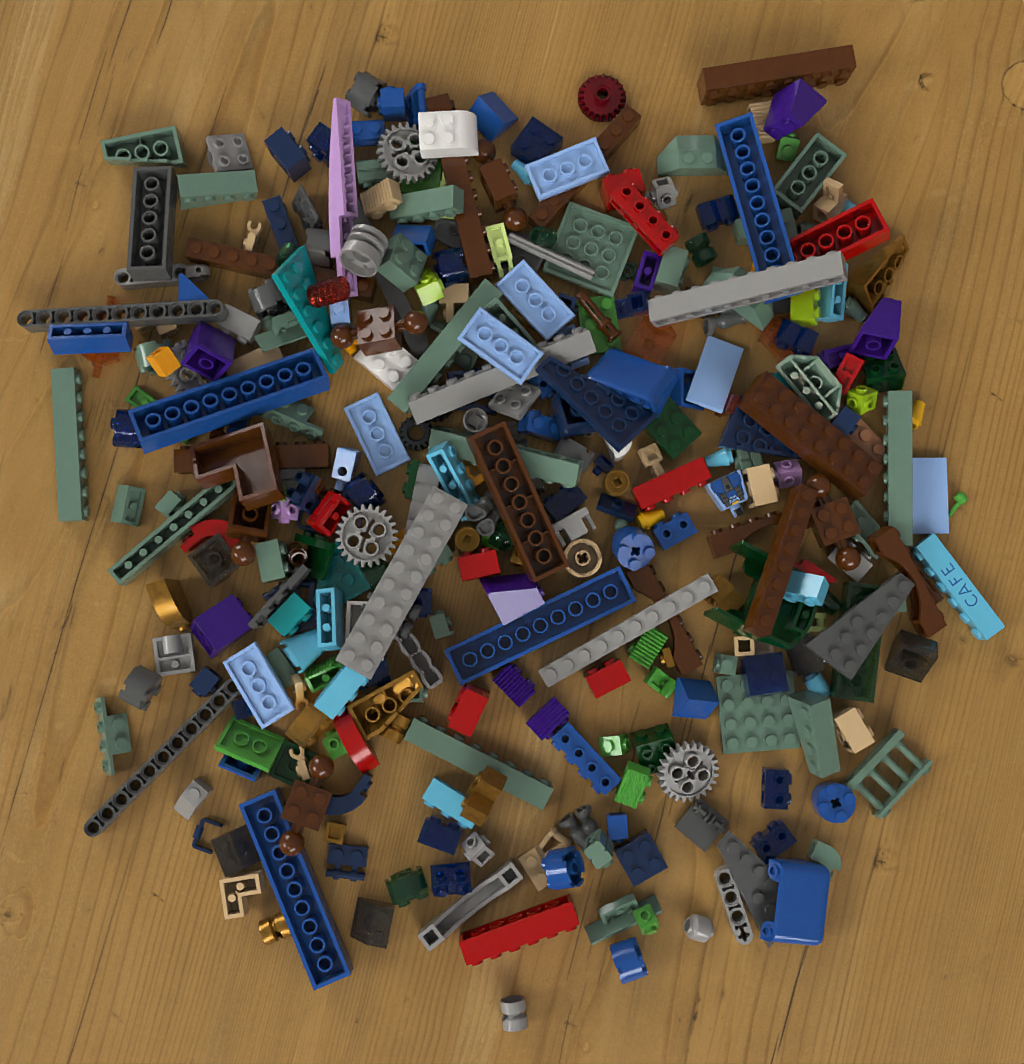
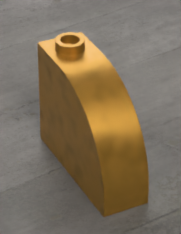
(170, 603)

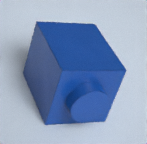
(617, 826)

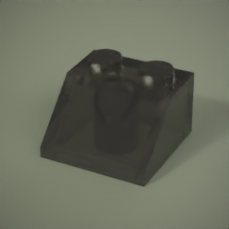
(213, 561)
(911, 656)
(235, 850)
(373, 922)

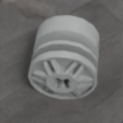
(363, 250)

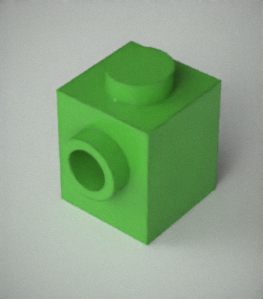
(333, 744)

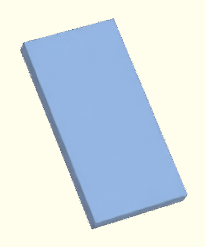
(567, 169)
(535, 300)
(500, 346)
(714, 374)
(377, 434)
(930, 496)
(259, 685)

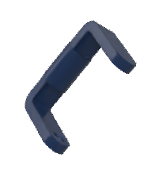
(307, 528)
(198, 832)

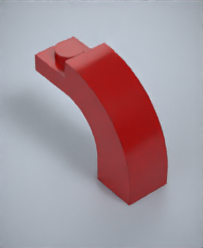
(204, 531)
(354, 743)

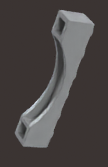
(457, 913)

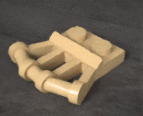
(532, 858)

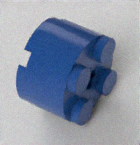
(632, 547)
(844, 804)
(563, 868)
(628, 960)

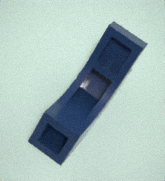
(345, 803)

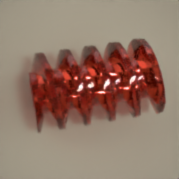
(328, 292)

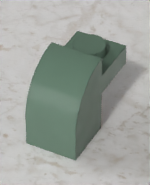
(825, 855)

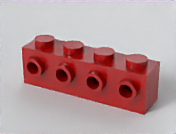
(643, 217)
(671, 483)

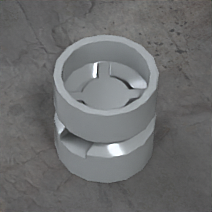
(475, 420)
(513, 1010)

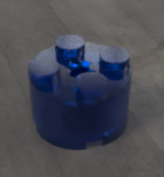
(450, 266)
(124, 431)
(363, 492)

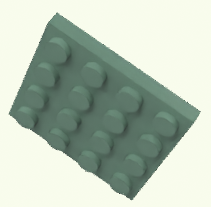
(595, 242)
(754, 722)

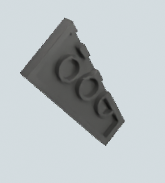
(280, 597)

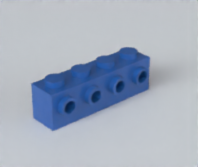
(90, 338)
(589, 762)

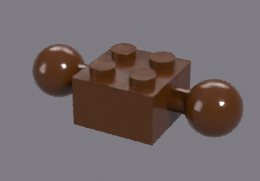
(499, 187)
(379, 330)
(834, 523)
(246, 527)
(306, 805)

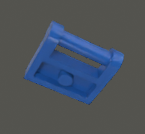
(416, 103)

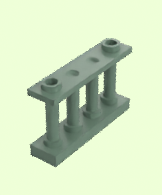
(868, 768)

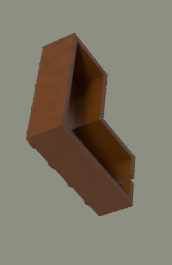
(244, 457)

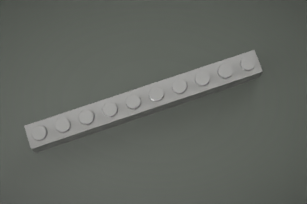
(748, 289)
(491, 380)
(628, 629)

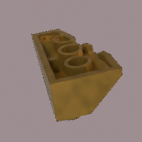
(873, 277)
(381, 707)

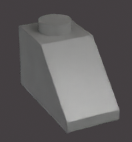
(192, 798)

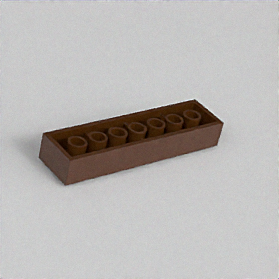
(772, 74)
(810, 435)
(517, 501)

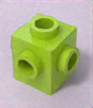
(861, 399)

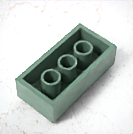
(807, 174)

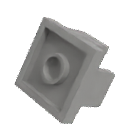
(573, 526)

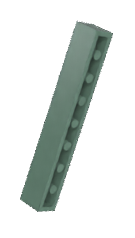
(443, 349)
(69, 445)
(538, 463)
(898, 463)
(171, 532)
(473, 759)

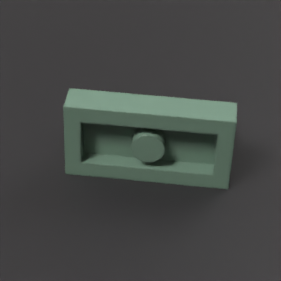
(128, 505)
(281, 666)

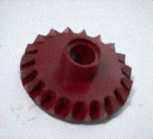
(599, 108)

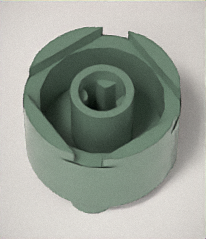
(145, 349)

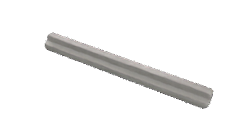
(551, 256)

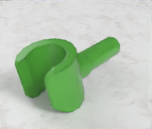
(961, 498)

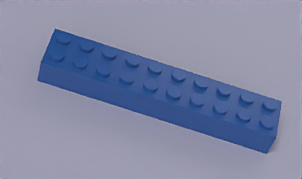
(754, 194)
(229, 400)
(540, 626)
(297, 892)

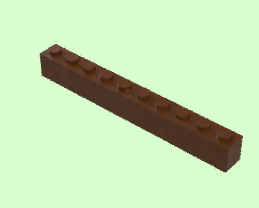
(468, 223)
(260, 265)

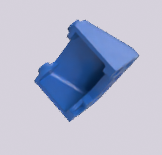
(635, 378)
(799, 902)

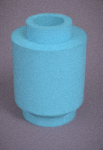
(817, 684)

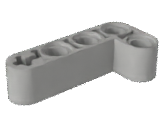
(733, 905)

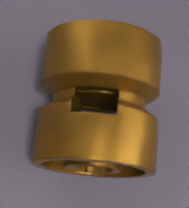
(616, 483)
(467, 539)
(395, 730)
(273, 928)

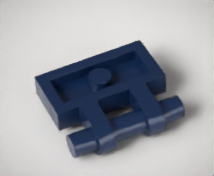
(347, 855)

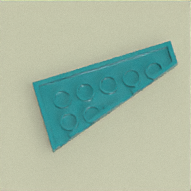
(292, 281)

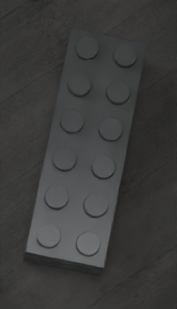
(152, 223)

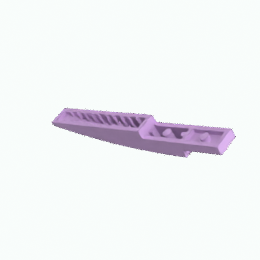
(342, 185)

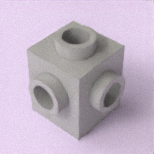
(663, 192)
(477, 848)

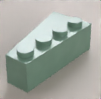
(146, 149)
(216, 188)
(816, 731)

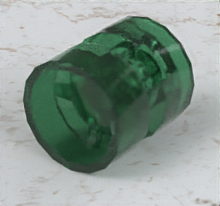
(700, 249)
(500, 538)

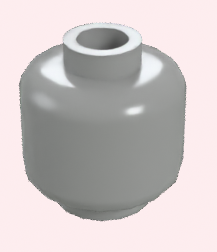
(698, 928)

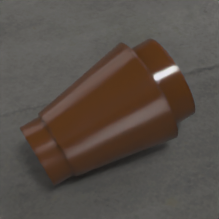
(296, 554)

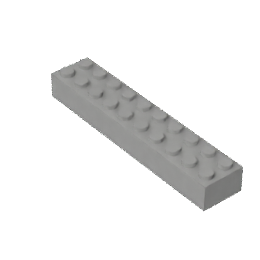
(401, 583)

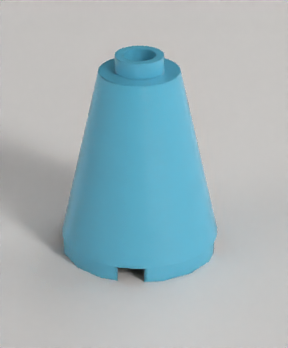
(302, 649)

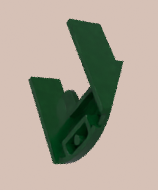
(792, 619)

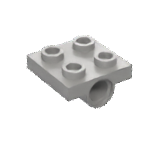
(228, 153)
(515, 400)
(174, 654)

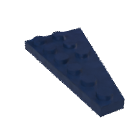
(599, 405)
(747, 435)

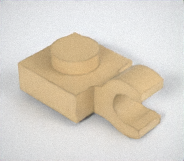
(252, 242)
(651, 458)
(298, 688)
(303, 764)

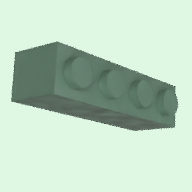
(429, 205)

